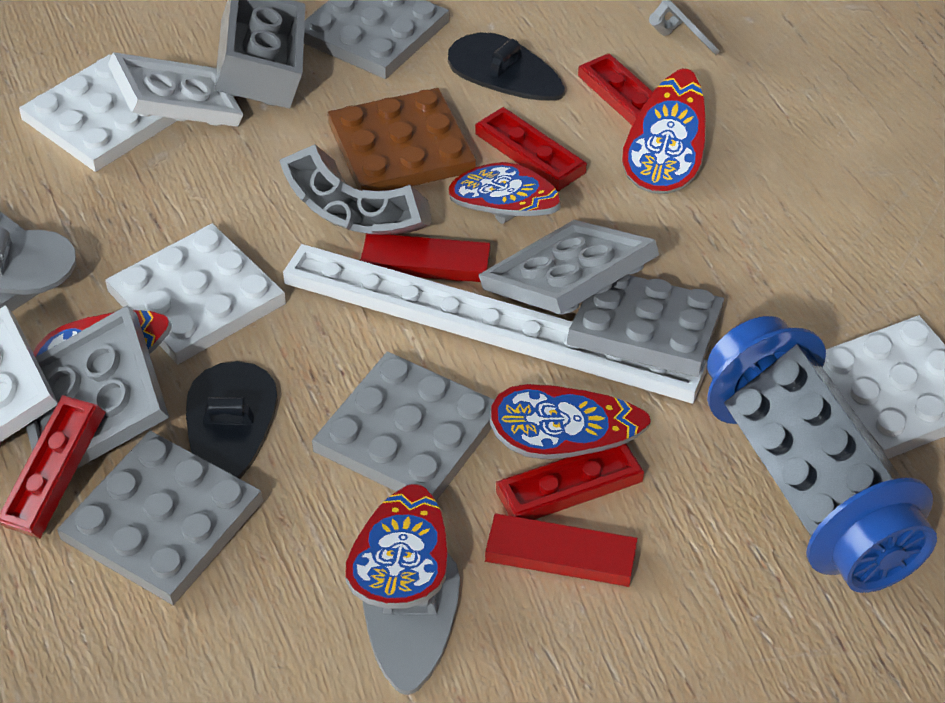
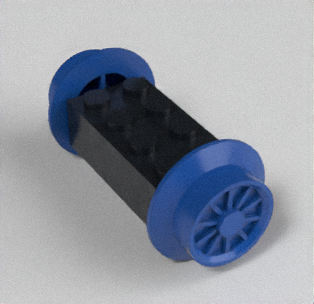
(820, 455)

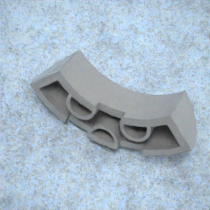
(322, 188)

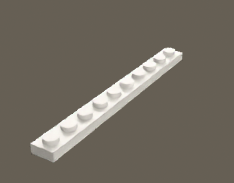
(473, 317)

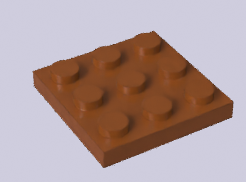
(401, 141)

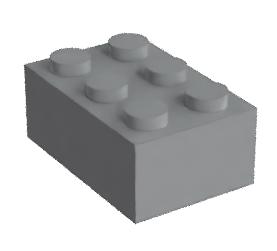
(261, 50)

